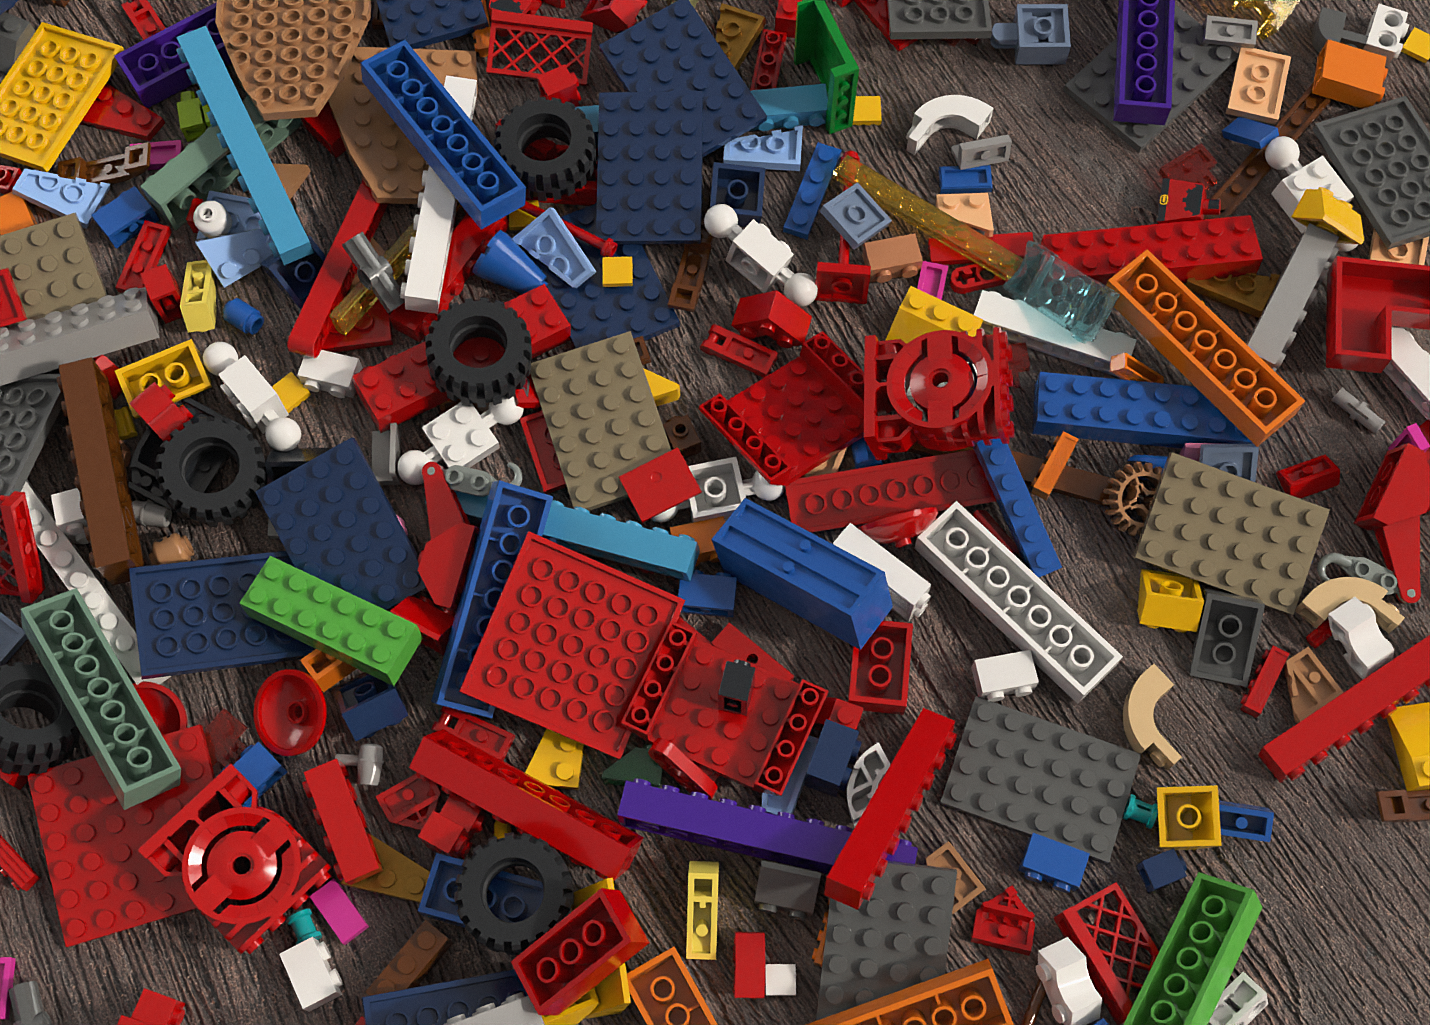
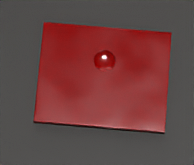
(660, 484)

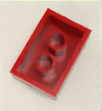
(882, 669)

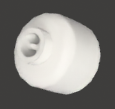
(212, 219)

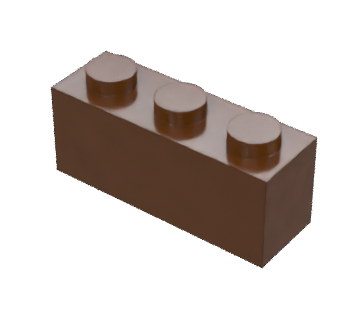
(412, 961)

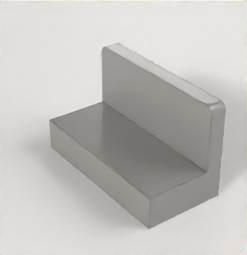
(1230, 31)
(982, 152)
(386, 454)

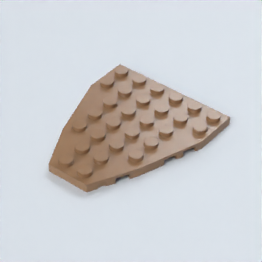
(291, 50)
(374, 140)

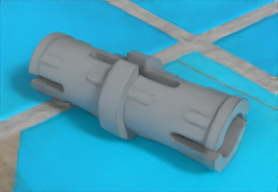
(1343, 399)

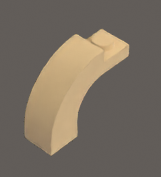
(1338, 591)
(1139, 719)

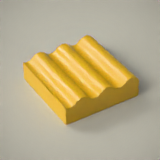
(1418, 45)
(867, 110)
(519, 219)
(617, 271)
(291, 391)
(125, 423)

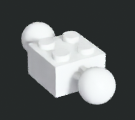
(1283, 154)
(760, 255)
(252, 396)
(459, 438)
(721, 491)

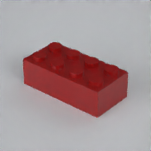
(579, 952)

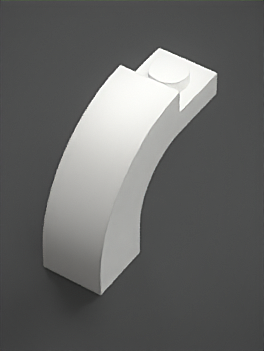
(948, 112)

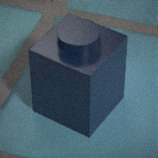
(1162, 870)

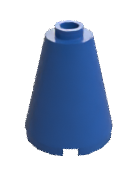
(508, 265)

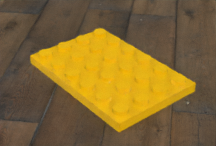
(51, 93)

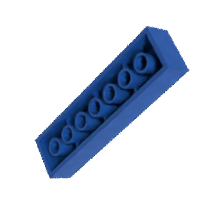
(443, 134)
(1128, 412)
(504, 525)

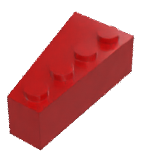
(342, 822)

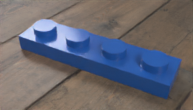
(812, 191)

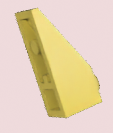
(199, 297)
(702, 910)

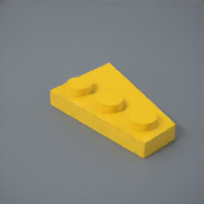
(557, 761)

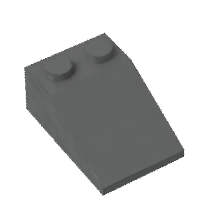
(1226, 637)

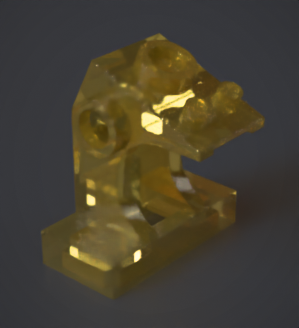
(1272, 14)

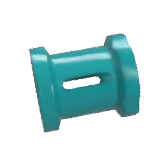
(1140, 811)
(303, 925)

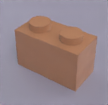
(893, 258)

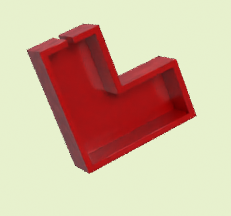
(1365, 303)

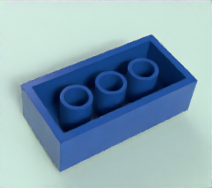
(508, 895)

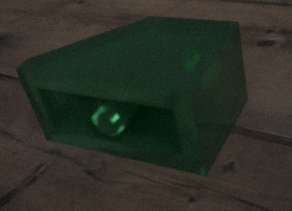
(634, 765)

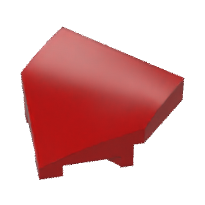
(410, 802)
(1004, 923)

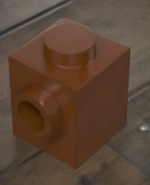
(682, 435)

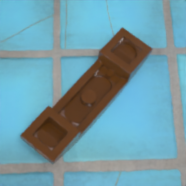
(109, 169)
(691, 273)
(1404, 805)

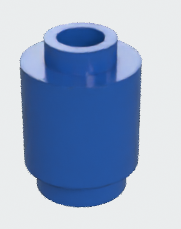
(243, 316)

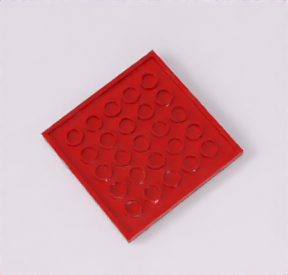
(569, 644)
(94, 843)

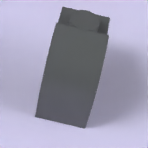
(1330, 26)

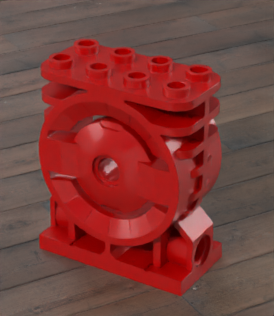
(922, 366)
(238, 923)

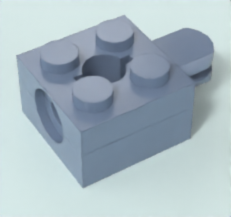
(1032, 23)

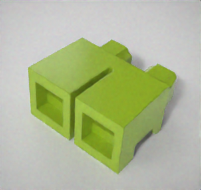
(192, 116)

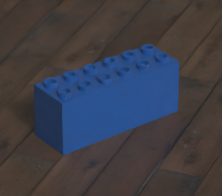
(803, 573)

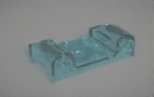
(1062, 292)

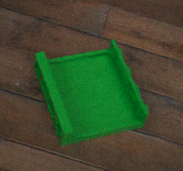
(824, 46)

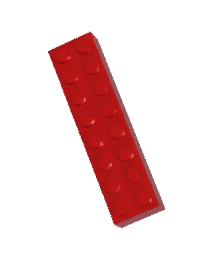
(1185, 248)
(403, 384)
(526, 803)

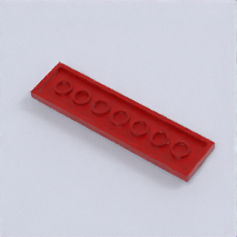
(887, 490)

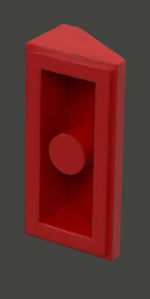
(1309, 477)
(994, 528)

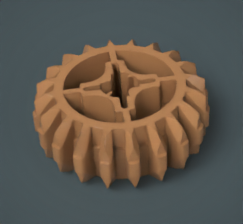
(1134, 488)

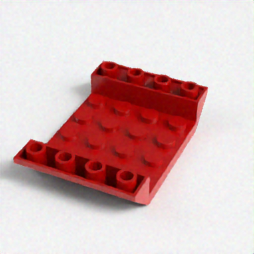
(795, 413)
(681, 705)

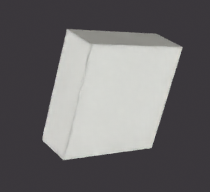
(780, 979)

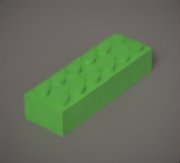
(332, 620)
(1197, 954)

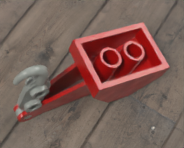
(1393, 512)
(453, 538)

